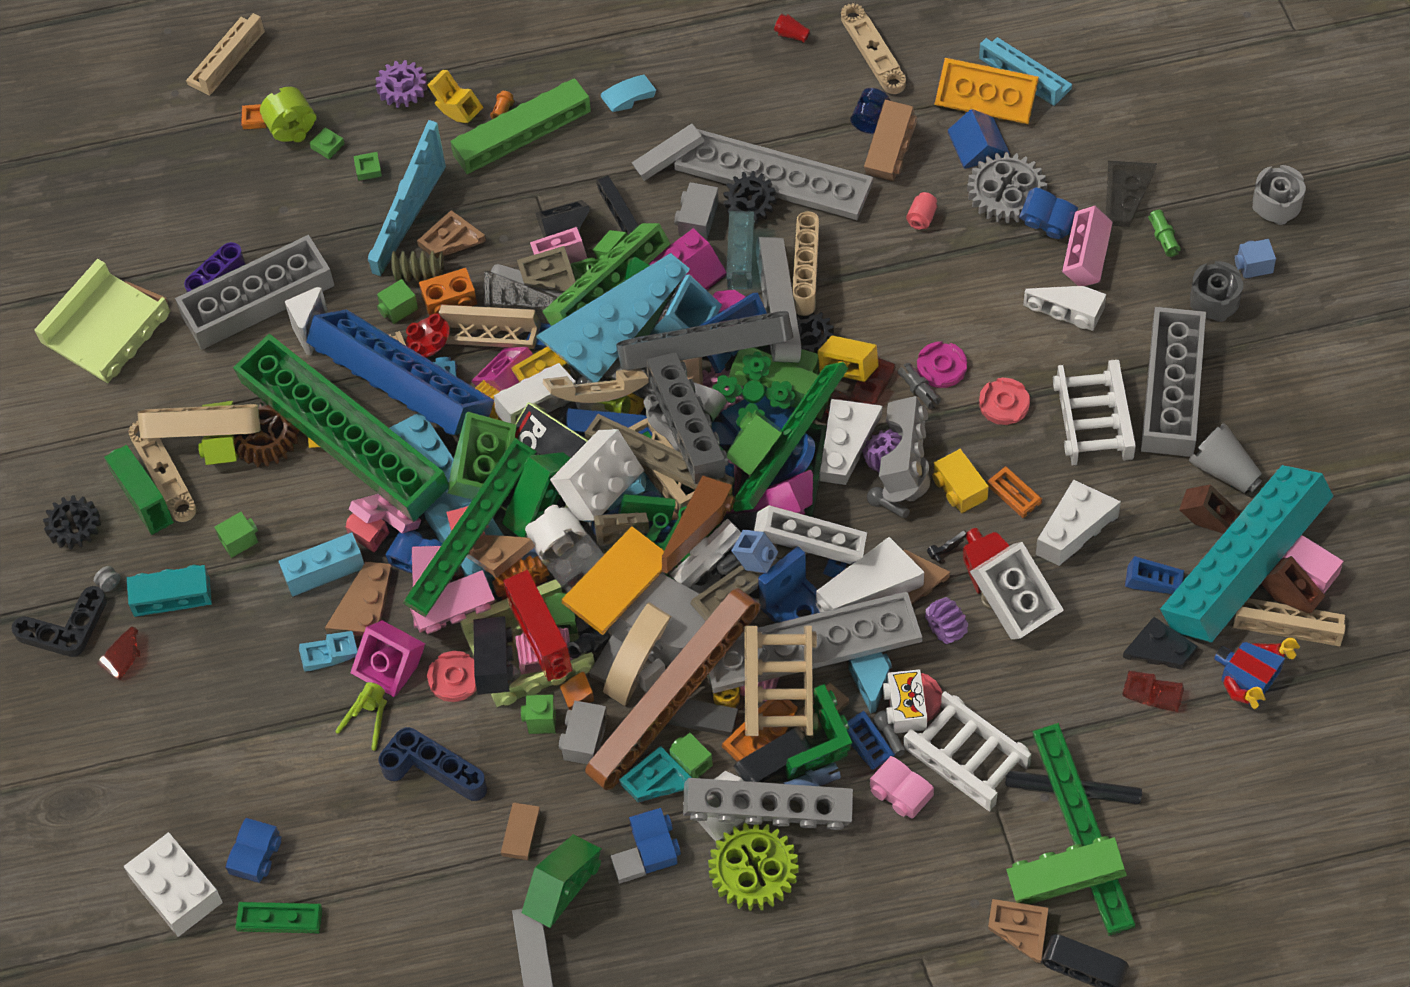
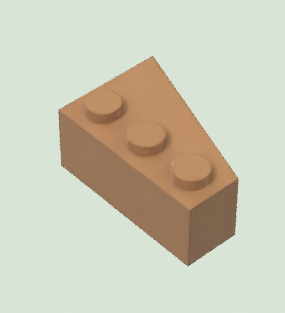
(890, 140)

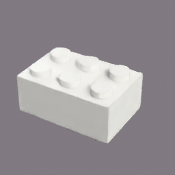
(597, 474)
(1016, 590)
(173, 884)

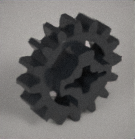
(760, 195)
(809, 331)

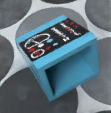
(687, 307)

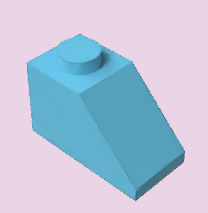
(869, 675)

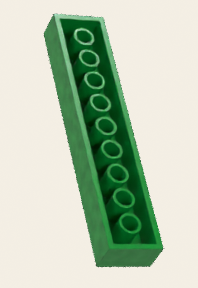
(342, 427)

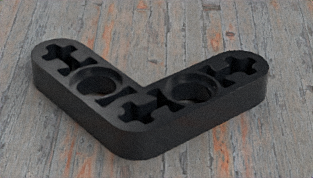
(70, 631)

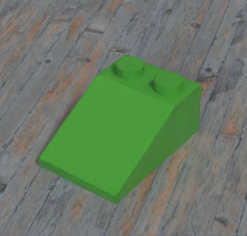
(478, 452)

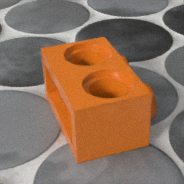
(447, 289)

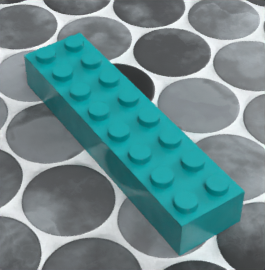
(1246, 553)

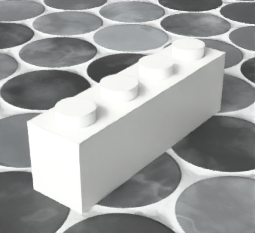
(811, 534)

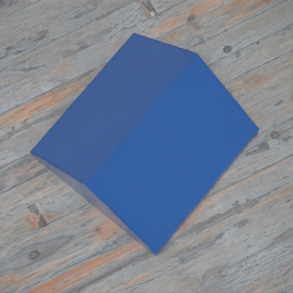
(976, 138)

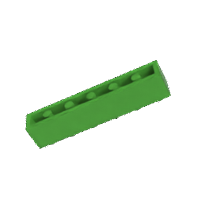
(520, 126)

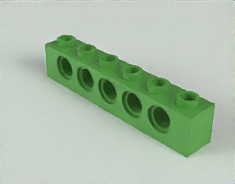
(644, 243)

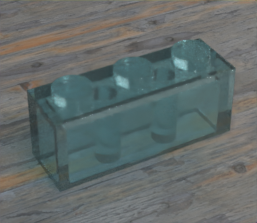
(740, 250)

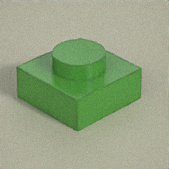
(327, 143)
(367, 166)

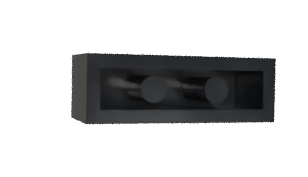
(492, 655)

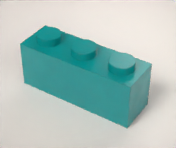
(169, 590)

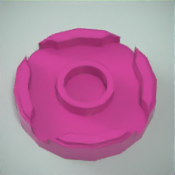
(942, 364)

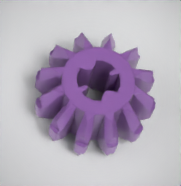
(880, 446)
(946, 620)

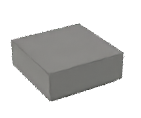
(628, 865)

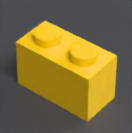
(858, 356)
(960, 481)

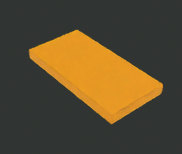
(986, 90)
(615, 580)

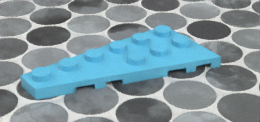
(412, 193)
(591, 333)

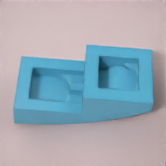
(626, 92)
(329, 652)

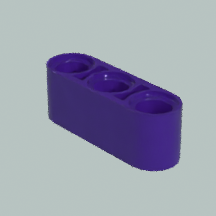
(220, 263)

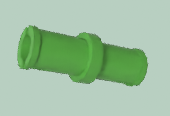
(1164, 233)

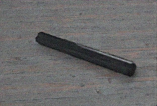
(1092, 789)

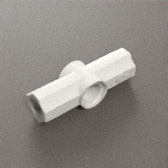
(706, 554)

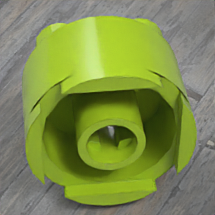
(287, 115)

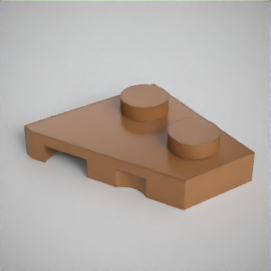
(450, 236)
(499, 552)
(1020, 926)

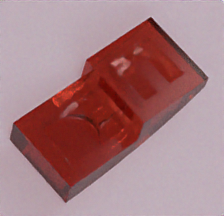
(874, 386)
(1152, 692)

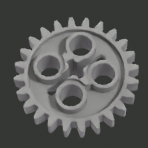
(994, 177)

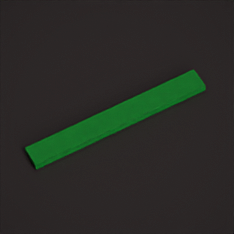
(791, 434)
(468, 528)
(1080, 821)

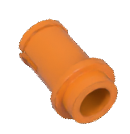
(503, 103)

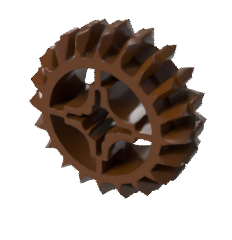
(263, 444)

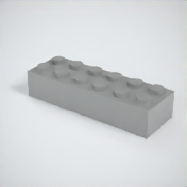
(253, 291)
(1173, 382)

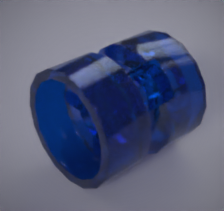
(868, 110)

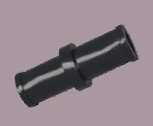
(587, 643)

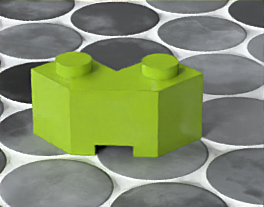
(218, 447)

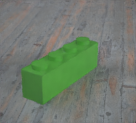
(778, 371)
(1066, 871)

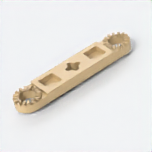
(881, 60)
(170, 483)

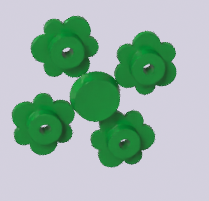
(753, 390)

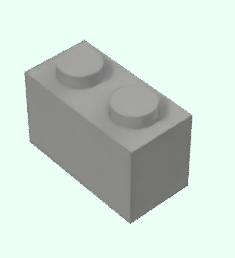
(697, 209)
(584, 732)

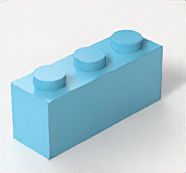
(321, 564)

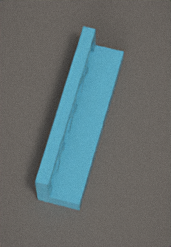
(1005, 57)

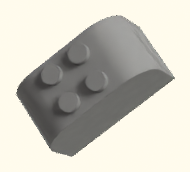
(674, 600)

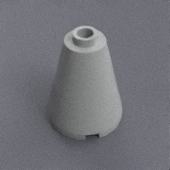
(1227, 460)

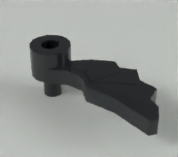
(934, 551)

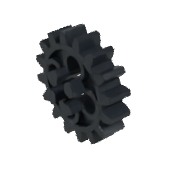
(59, 518)

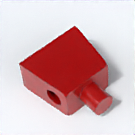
(980, 550)

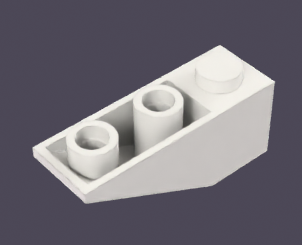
(1072, 304)

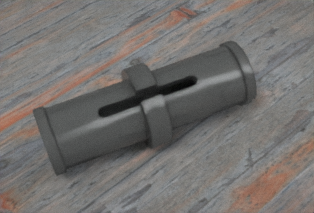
(919, 386)

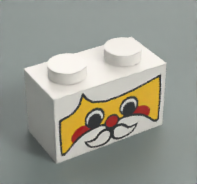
(906, 701)

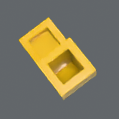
(452, 100)

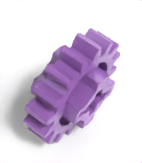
(401, 83)

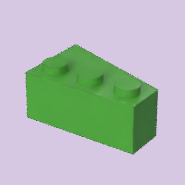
(753, 441)

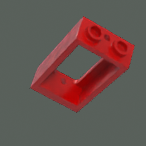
(538, 626)

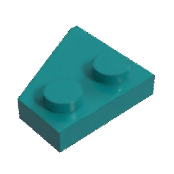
(654, 777)

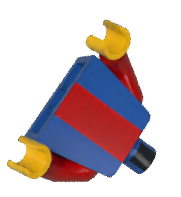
(1253, 668)

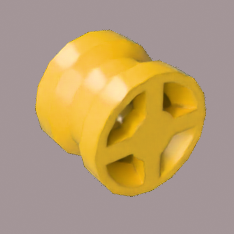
(733, 701)

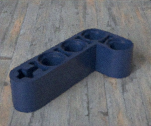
(436, 767)

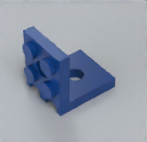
(786, 589)

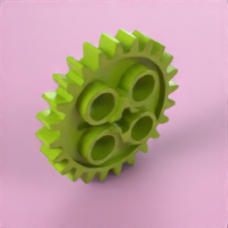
(730, 876)

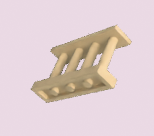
(756, 694)

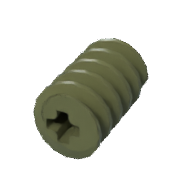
(417, 267)

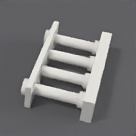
(1115, 398)
(962, 775)

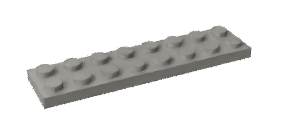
(792, 176)
(841, 636)

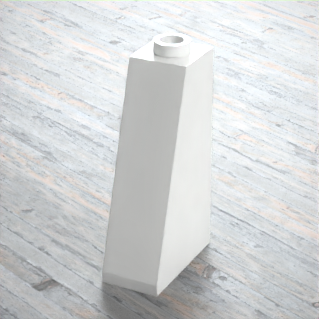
(878, 574)

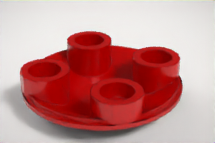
(428, 335)

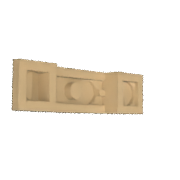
(626, 383)
(634, 653)

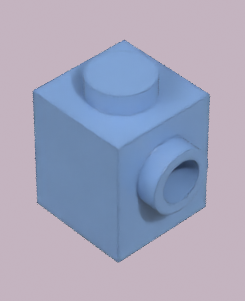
(1255, 258)
(754, 551)

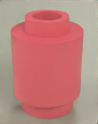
(922, 211)

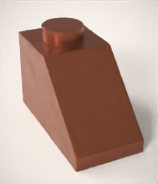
(1208, 508)
(1293, 586)

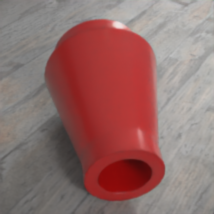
(791, 28)

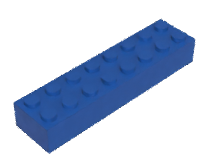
(397, 370)

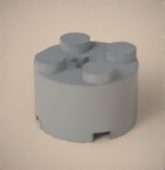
(1279, 194)

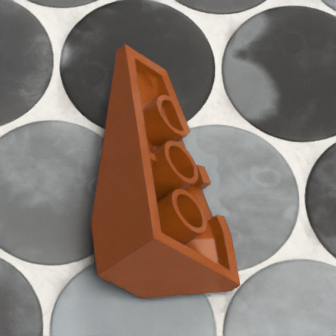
(700, 517)

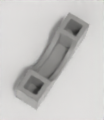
(902, 466)

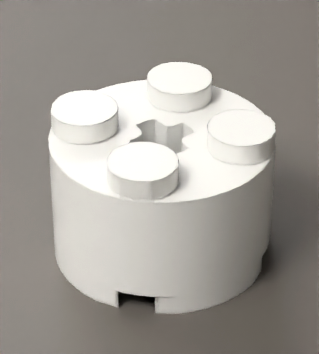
(554, 533)

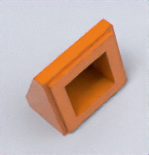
(577, 690)

